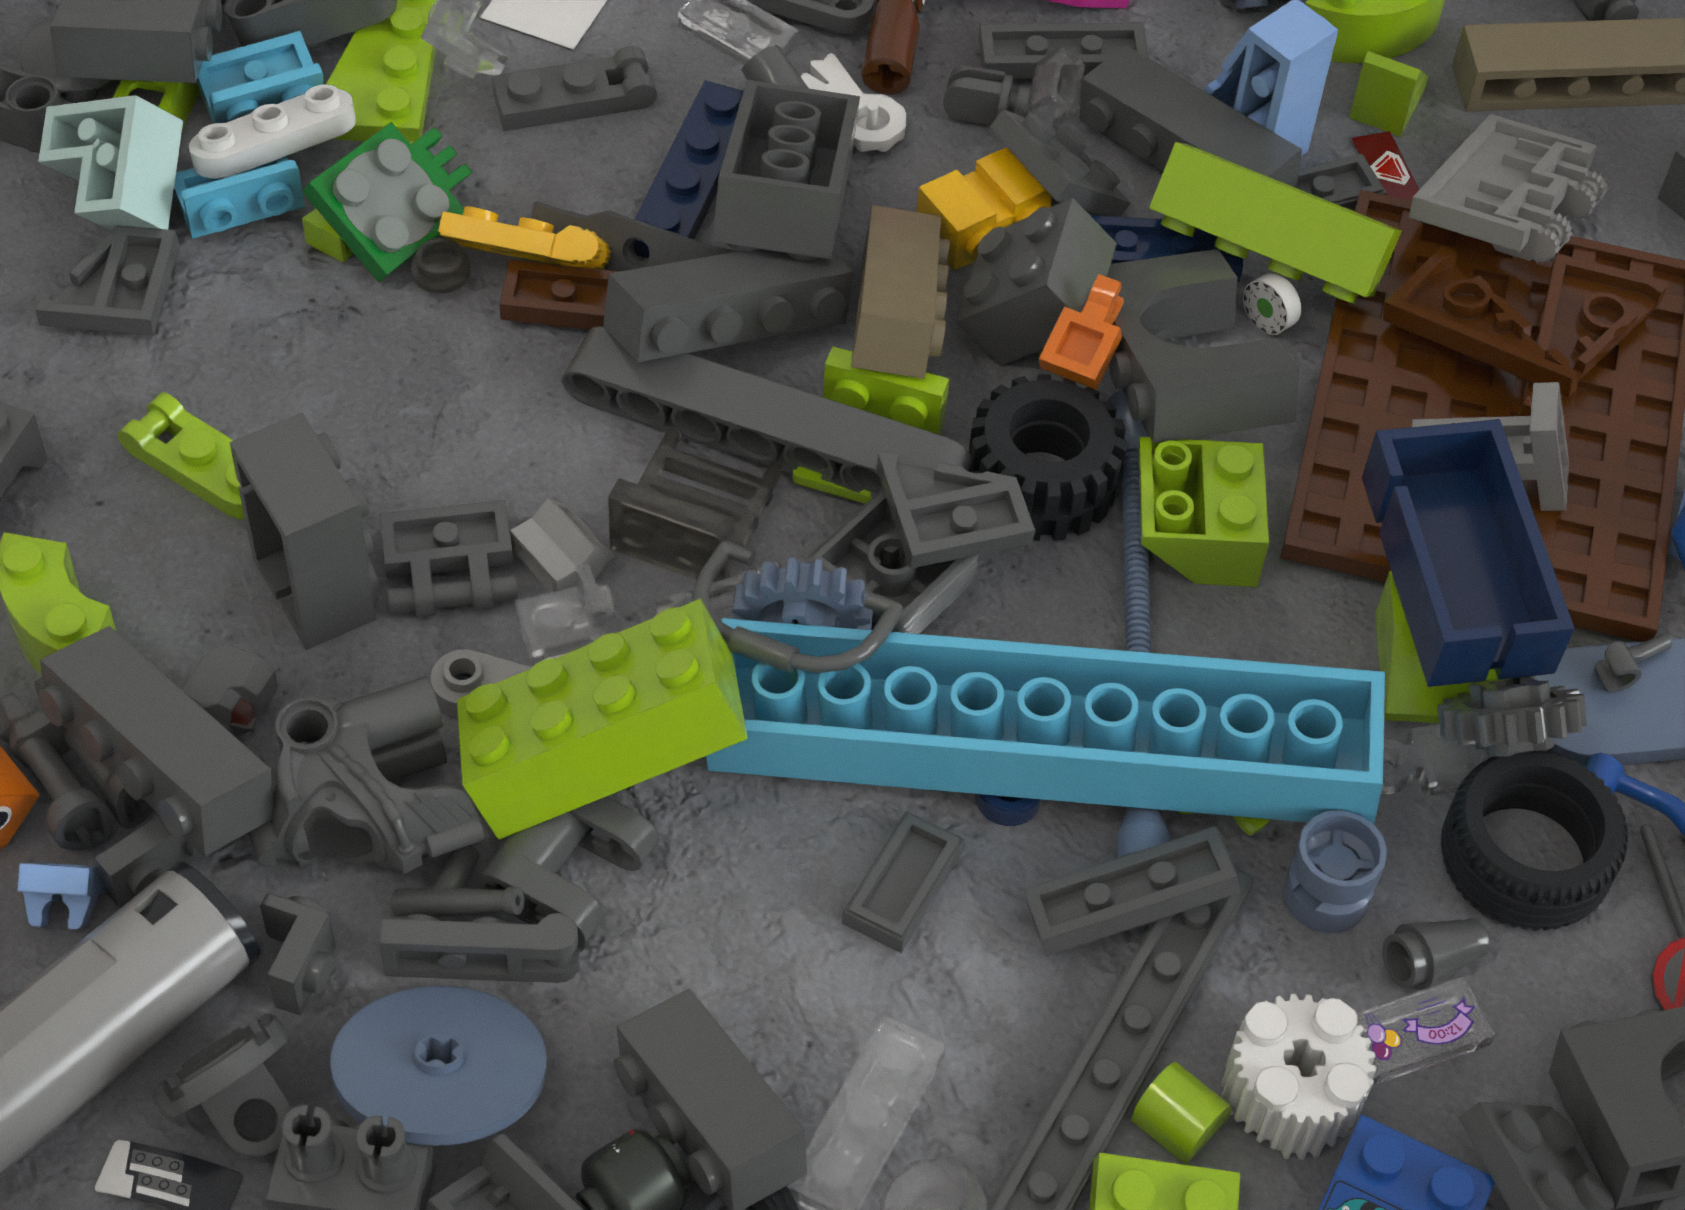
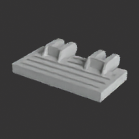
(1509, 186)

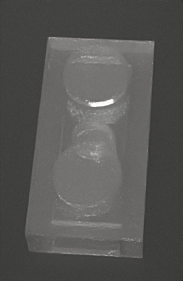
(736, 27)

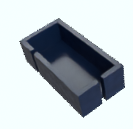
(1466, 553)

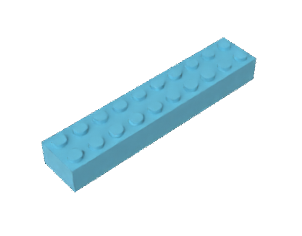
(1065, 724)

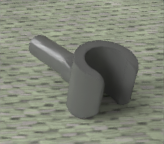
(1621, 667)

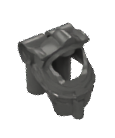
(337, 785)

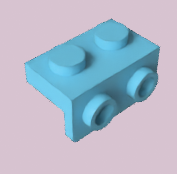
(256, 76)
(240, 199)

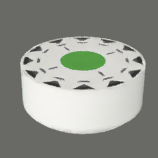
(1272, 303)

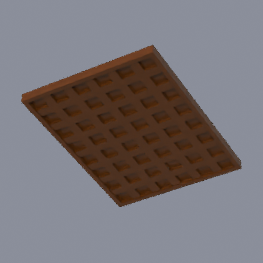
(1617, 424)

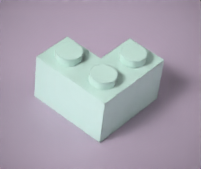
(120, 156)

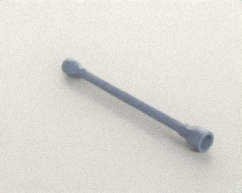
(1140, 826)

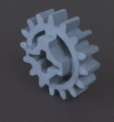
(802, 596)

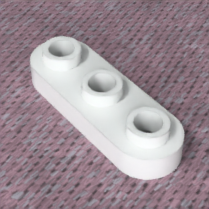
(272, 132)

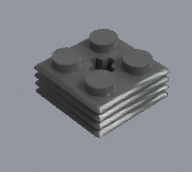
(873, 552)

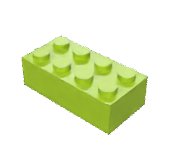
(599, 719)

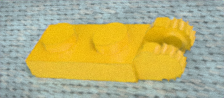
(528, 241)

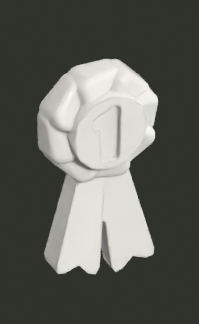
(879, 119)

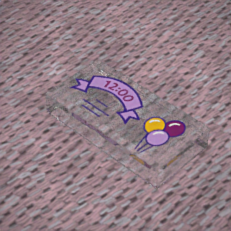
(1424, 1029)

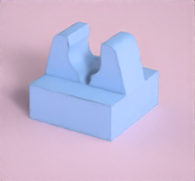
(46, 881)

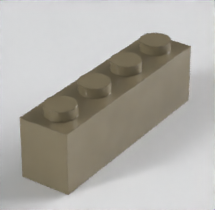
(901, 293)

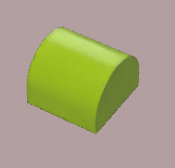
(1180, 1112)

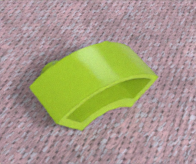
(1378, 26)
(45, 597)

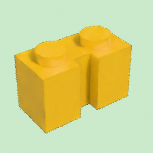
(974, 204)

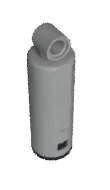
(113, 1001)

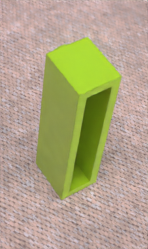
(1275, 221)

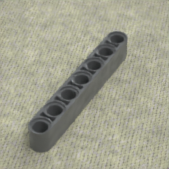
(749, 414)

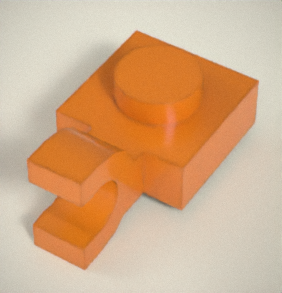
(1086, 340)

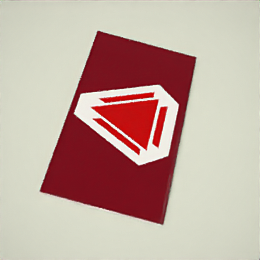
(1388, 164)

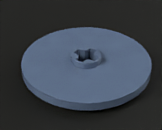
(439, 1063)

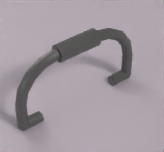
(781, 654)

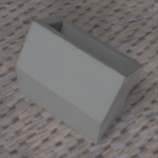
(555, 543)

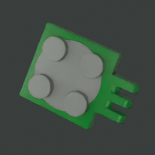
(388, 197)

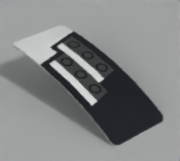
(167, 1178)

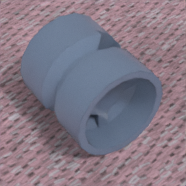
(1334, 871)

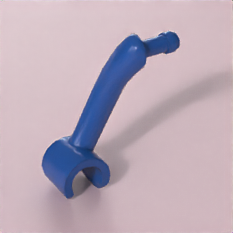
(1613, 775)

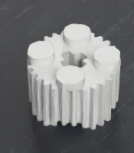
(1299, 1073)

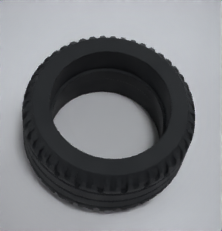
(1513, 890)

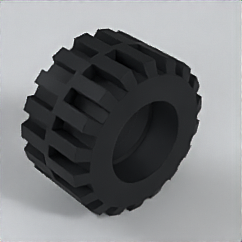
(1056, 421)

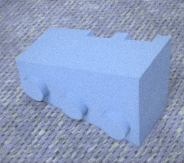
(1280, 72)

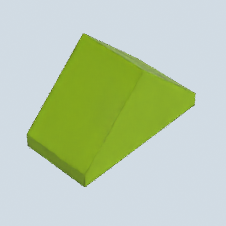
(1387, 93)

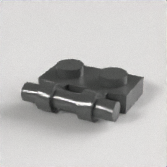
(448, 541)

